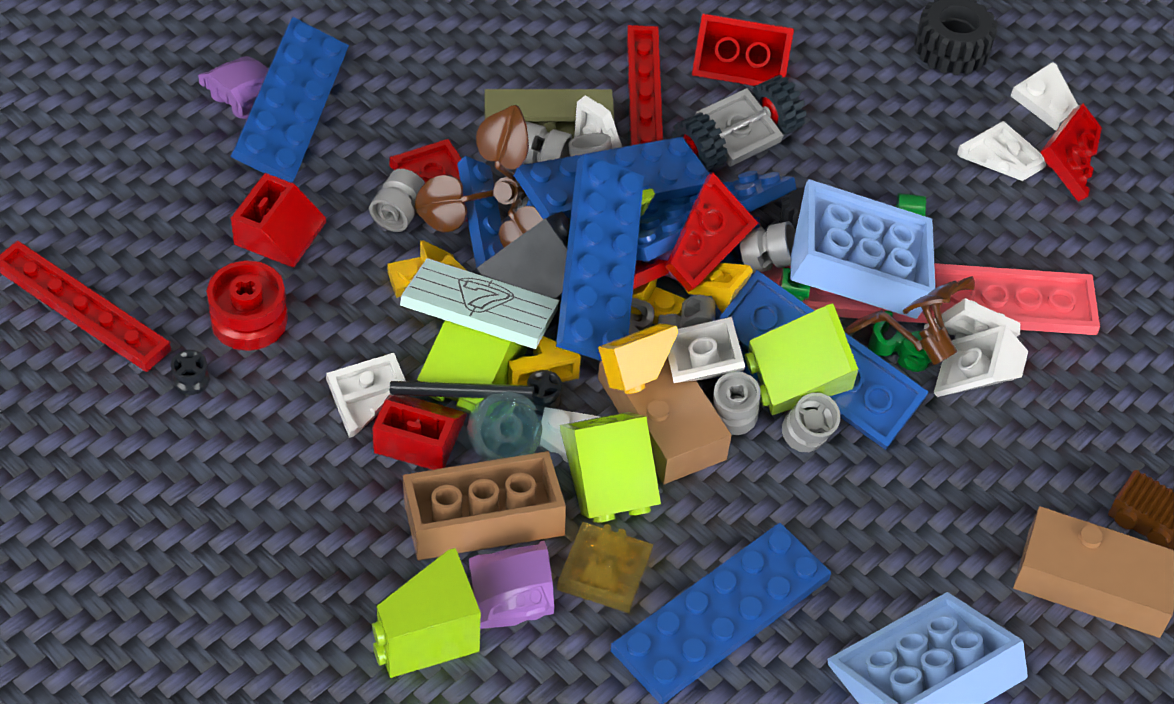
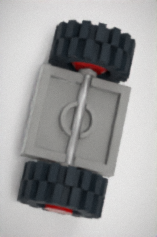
(743, 123)

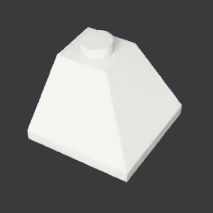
(705, 351)
(982, 361)

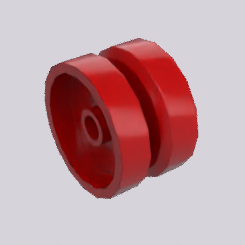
(247, 305)

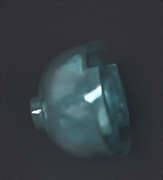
(504, 426)

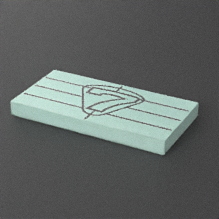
(480, 303)

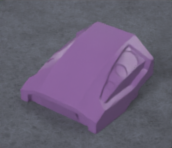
(235, 83)
(512, 585)

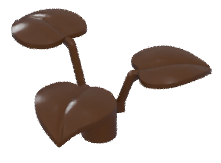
(498, 139)
(935, 337)

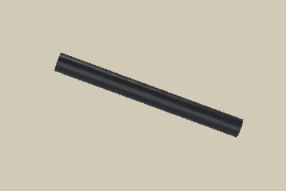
(460, 390)

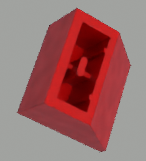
(276, 221)
(417, 431)

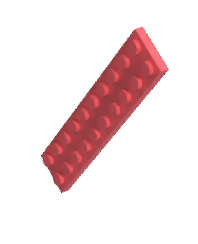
(1031, 297)

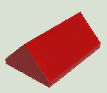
(741, 50)

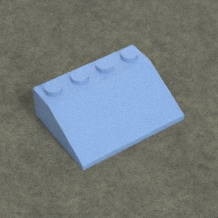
(863, 249)
(933, 657)

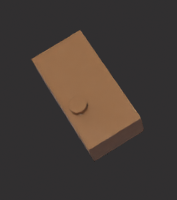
(681, 423)
(484, 505)
(1098, 572)

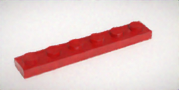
(644, 84)
(83, 306)

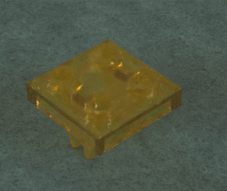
(605, 566)

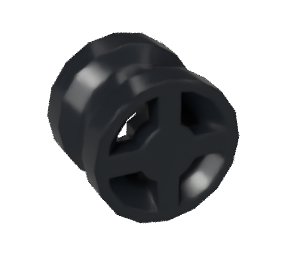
(195, 366)
(545, 382)

